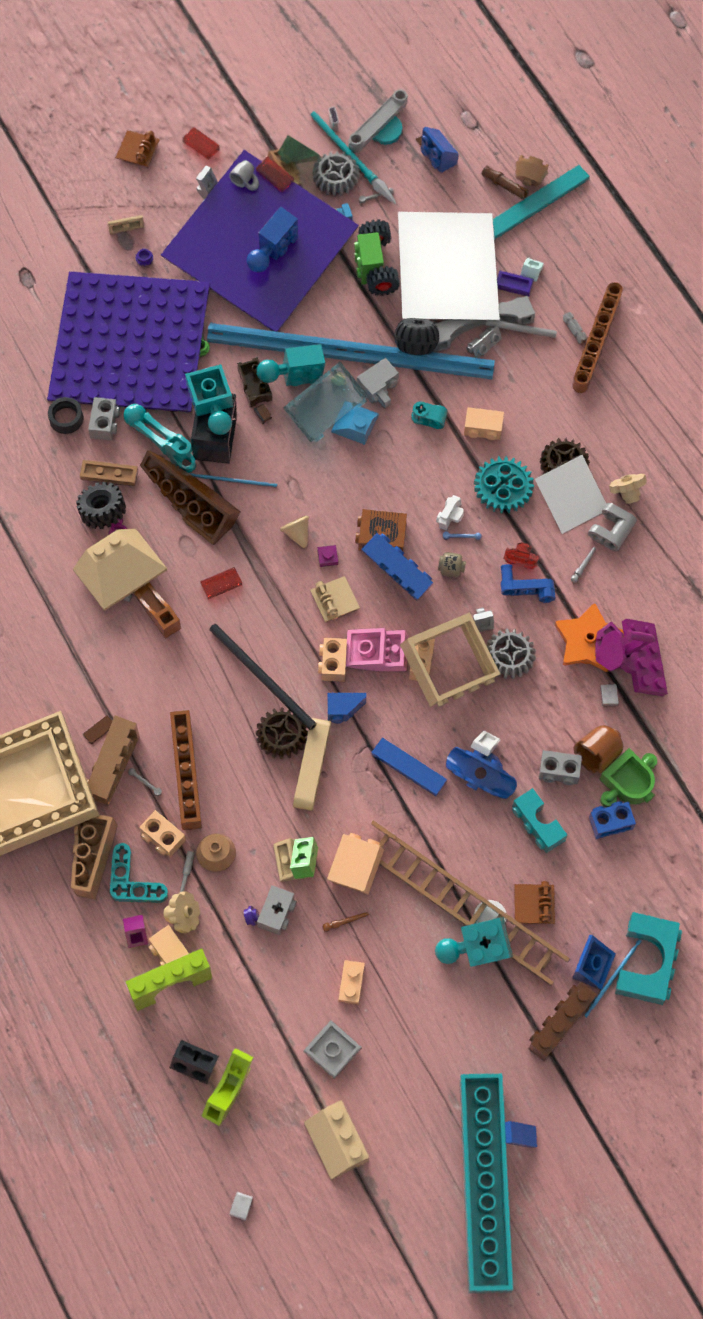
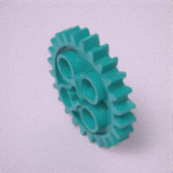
(492, 473)

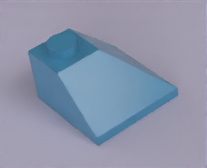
(356, 424)

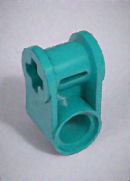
(431, 416)

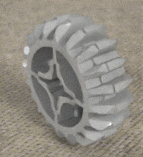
(333, 180)
(525, 650)

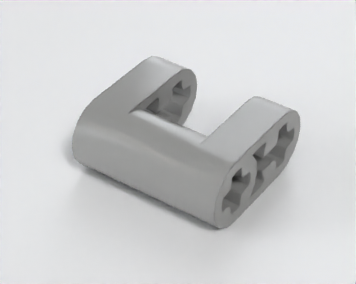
(624, 523)

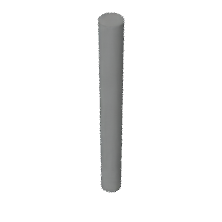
(521, 328)

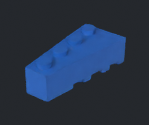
(397, 566)

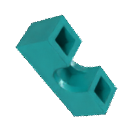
(546, 835)

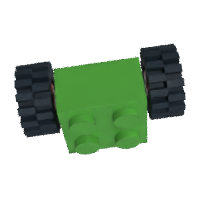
(370, 258)

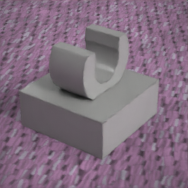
(483, 620)

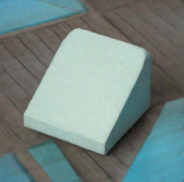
(532, 269)

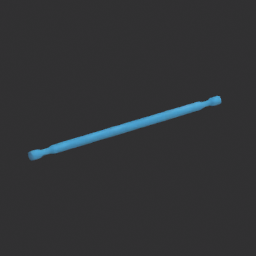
(234, 480)
(612, 978)

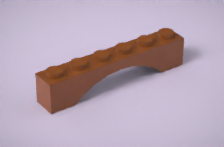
(158, 610)

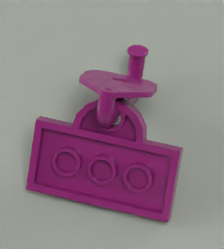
(635, 654)

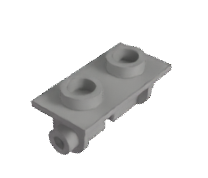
(488, 339)

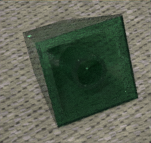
(296, 152)

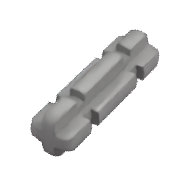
(575, 328)

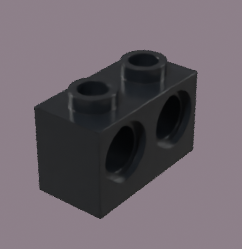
(194, 1062)

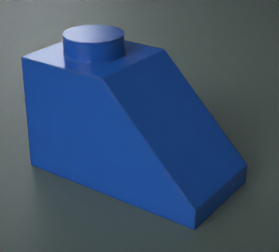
(344, 705)

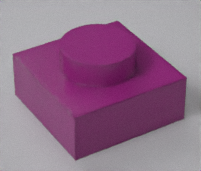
(327, 555)

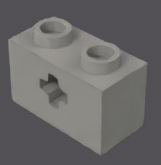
(276, 899)

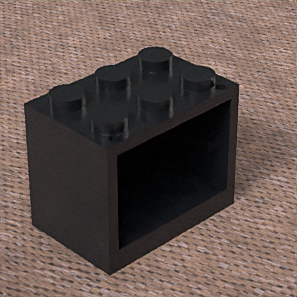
(210, 446)

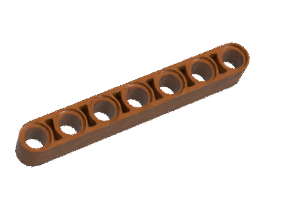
(596, 344)

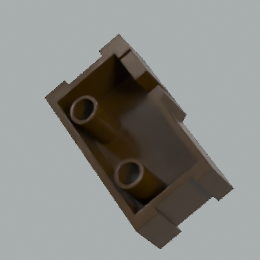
(254, 389)

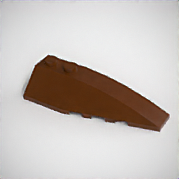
(196, 502)

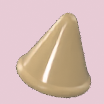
(297, 531)

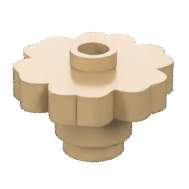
(628, 487)
(182, 912)

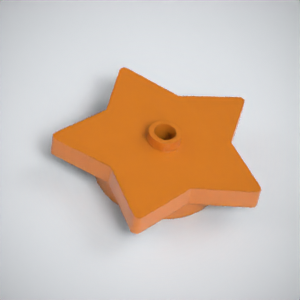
(576, 634)

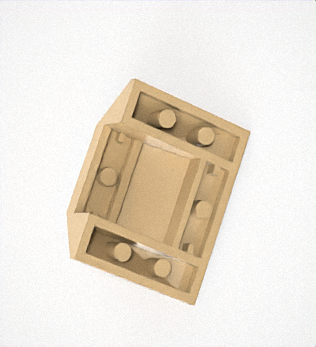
(118, 566)

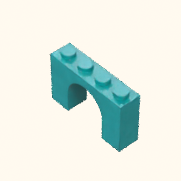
(664, 936)

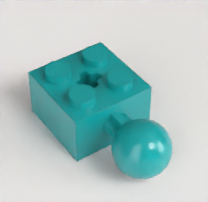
(299, 366)
(210, 395)
(449, 951)

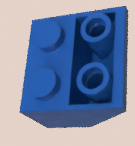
(438, 149)

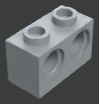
(100, 418)
(560, 762)

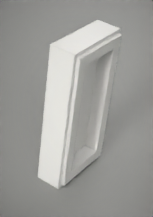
(485, 743)

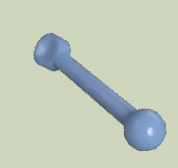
(446, 535)

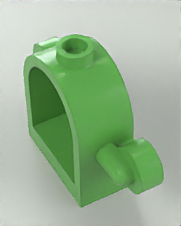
(629, 779)

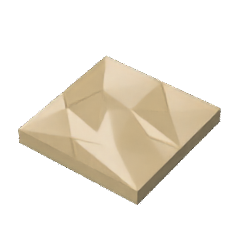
(41, 783)

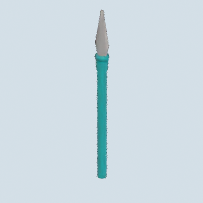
(378, 185)

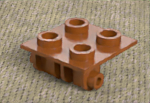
(138, 147)
(534, 903)

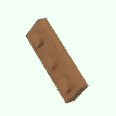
(108, 472)

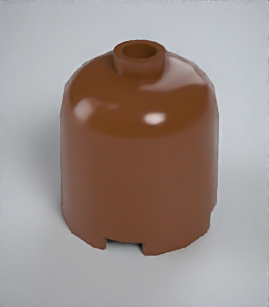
(599, 748)

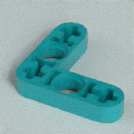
(124, 883)

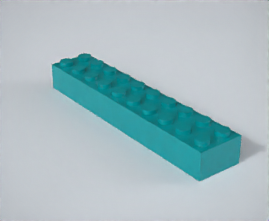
(485, 1184)

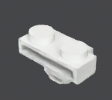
(451, 512)

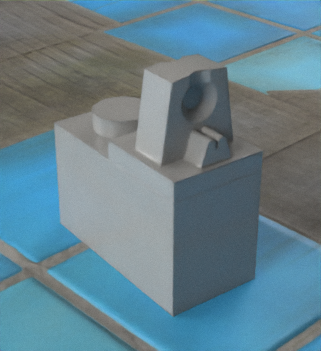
(377, 380)

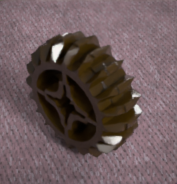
(561, 452)
(267, 726)

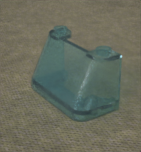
(325, 402)

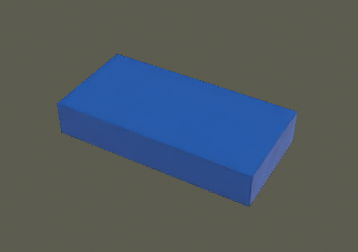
(520, 1134)

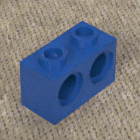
(614, 824)

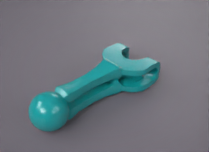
(173, 446)

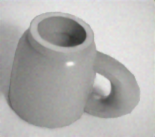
(242, 174)

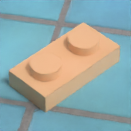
(351, 982)

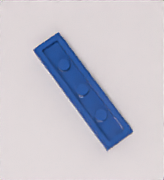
(409, 766)

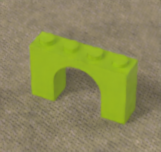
(146, 986)

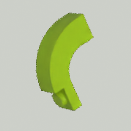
(228, 1088)

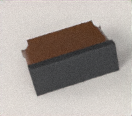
(262, 413)

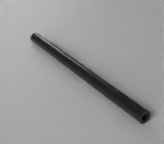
(263, 677)

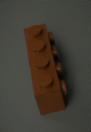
(562, 1022)

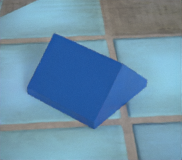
(594, 963)

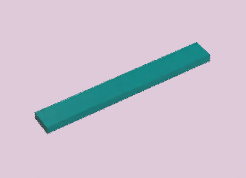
(539, 200)

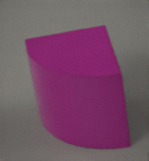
(135, 931)

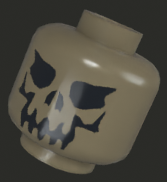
(451, 564)

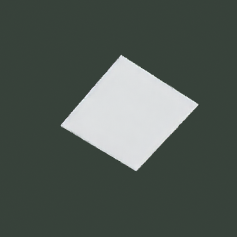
(571, 494)

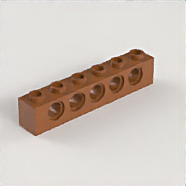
(185, 770)

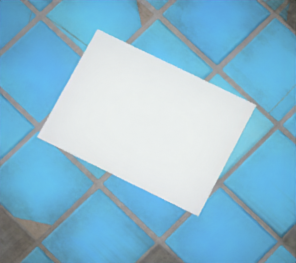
(448, 266)

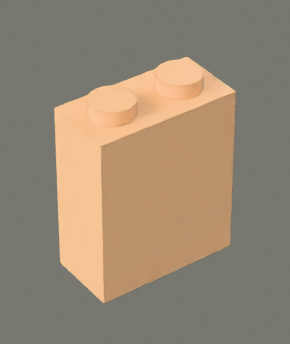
(356, 863)

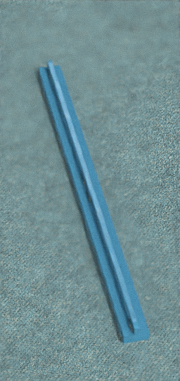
(373, 353)

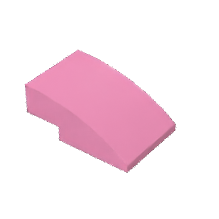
(376, 650)

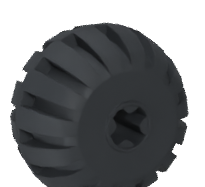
(416, 336)

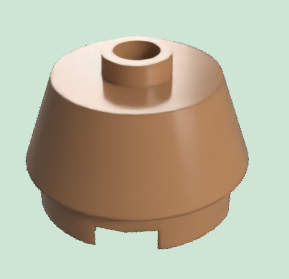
(530, 170)
(216, 852)

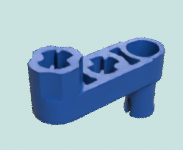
(542, 587)

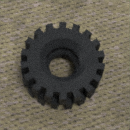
(96, 497)

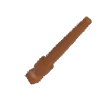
(335, 924)

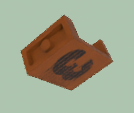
(388, 523)

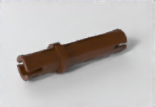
(499, 179)

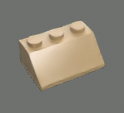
(336, 1140)

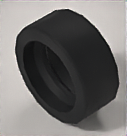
(61, 403)

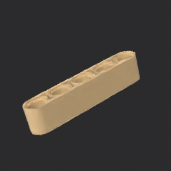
(312, 765)

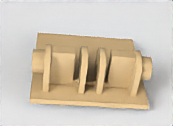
(334, 598)

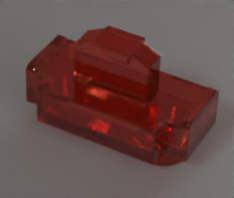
(521, 555)

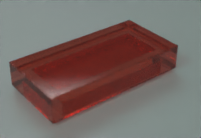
(201, 143)
(274, 174)
(221, 583)

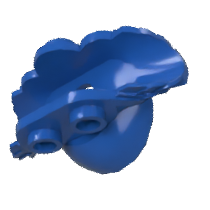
(496, 782)

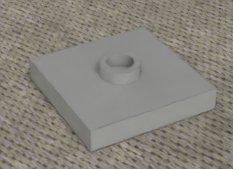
(332, 1049)

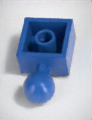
(273, 240)

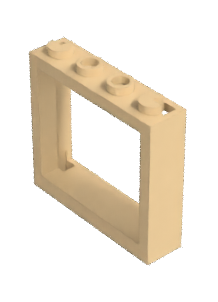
(477, 645)

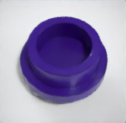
(144, 257)
(251, 915)

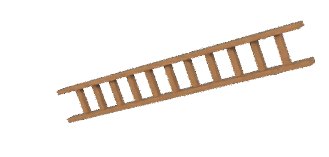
(485, 903)

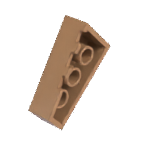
(113, 759)
(91, 854)

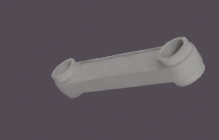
(378, 121)

